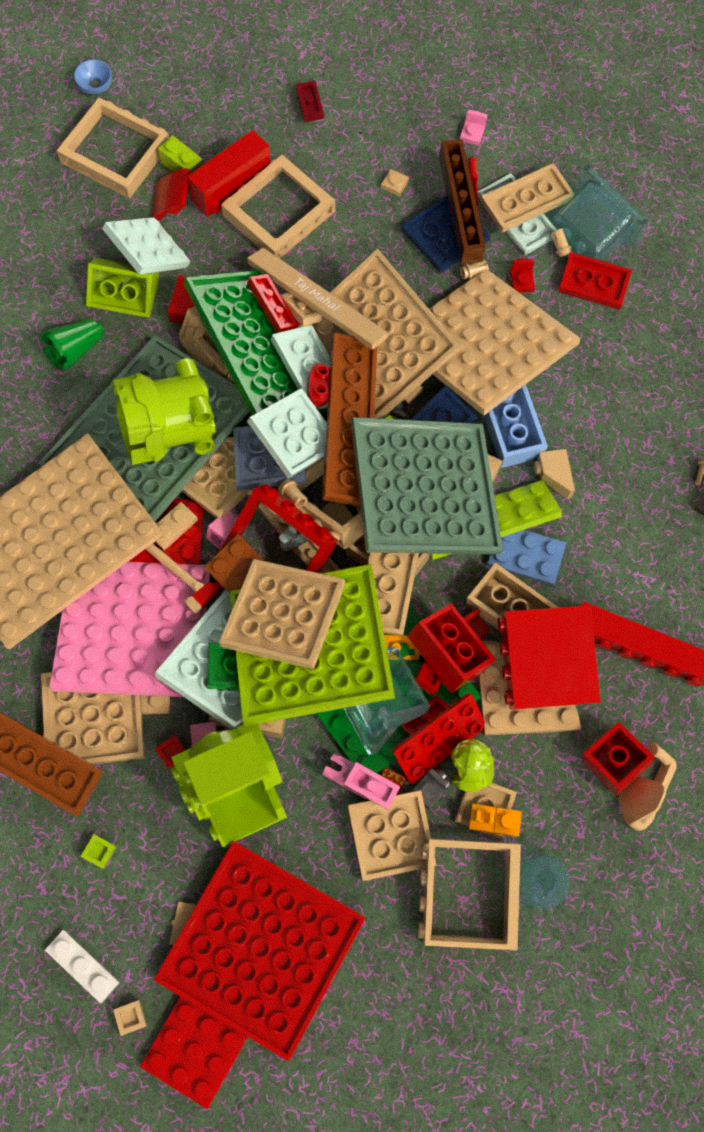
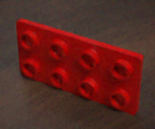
(437, 734)

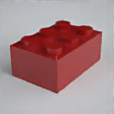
(451, 647)

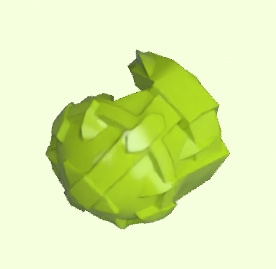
(473, 765)

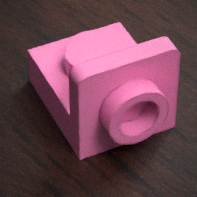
(474, 127)

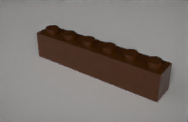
(461, 201)

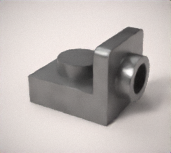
(432, 786)

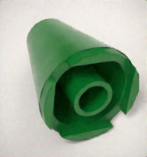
(70, 342)

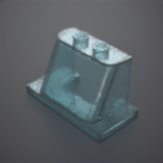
(598, 217)
(380, 719)

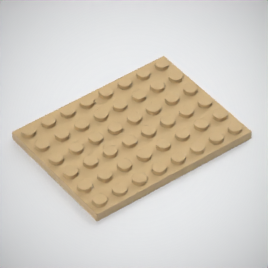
(64, 536)

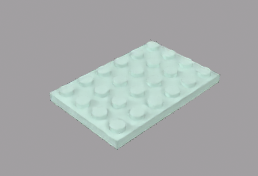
(187, 667)

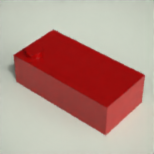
(228, 172)

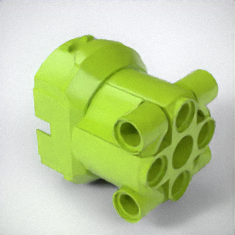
(164, 413)

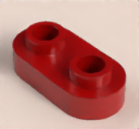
(318, 381)

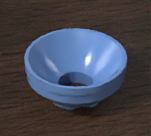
(93, 70)

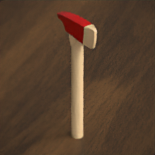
(202, 592)

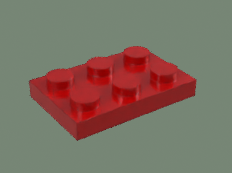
(595, 280)

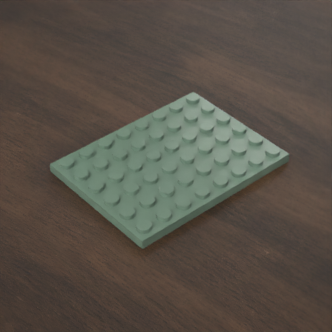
(160, 481)

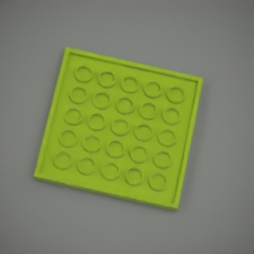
(348, 671)

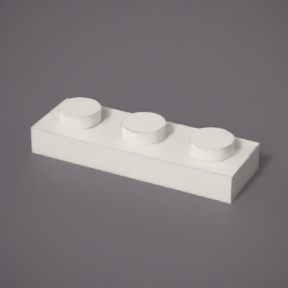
(82, 966)

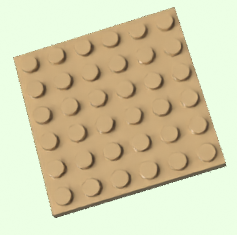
(500, 338)
(415, 339)

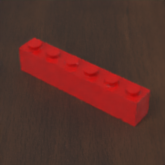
(648, 646)

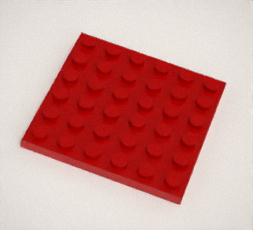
(260, 950)

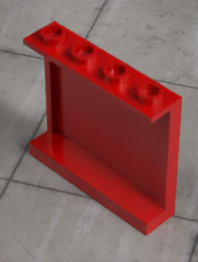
(549, 657)

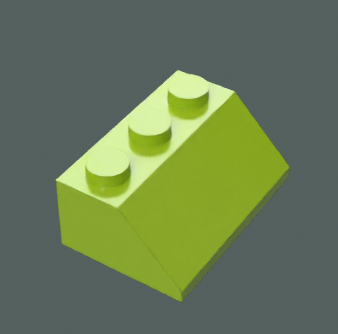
(120, 288)

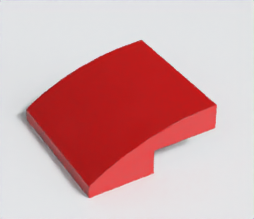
(170, 194)

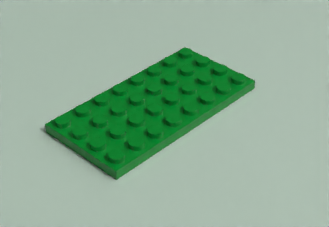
(242, 337)

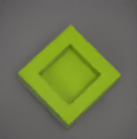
(98, 851)

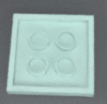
(146, 245)
(292, 432)

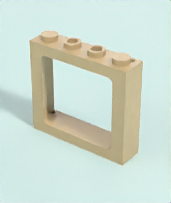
(298, 231)

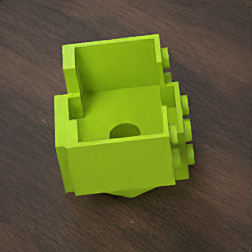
(231, 782)

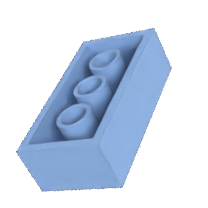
(515, 429)

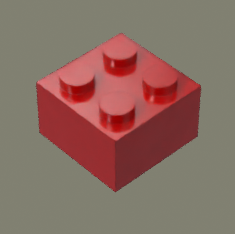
(617, 759)

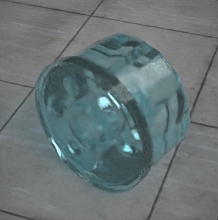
(543, 882)

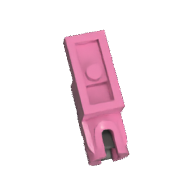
(361, 781)

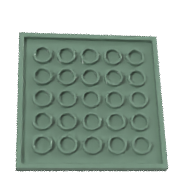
(425, 487)

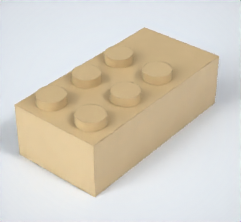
(503, 592)

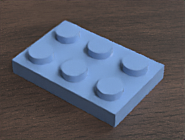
(530, 556)

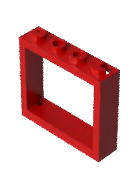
(286, 510)

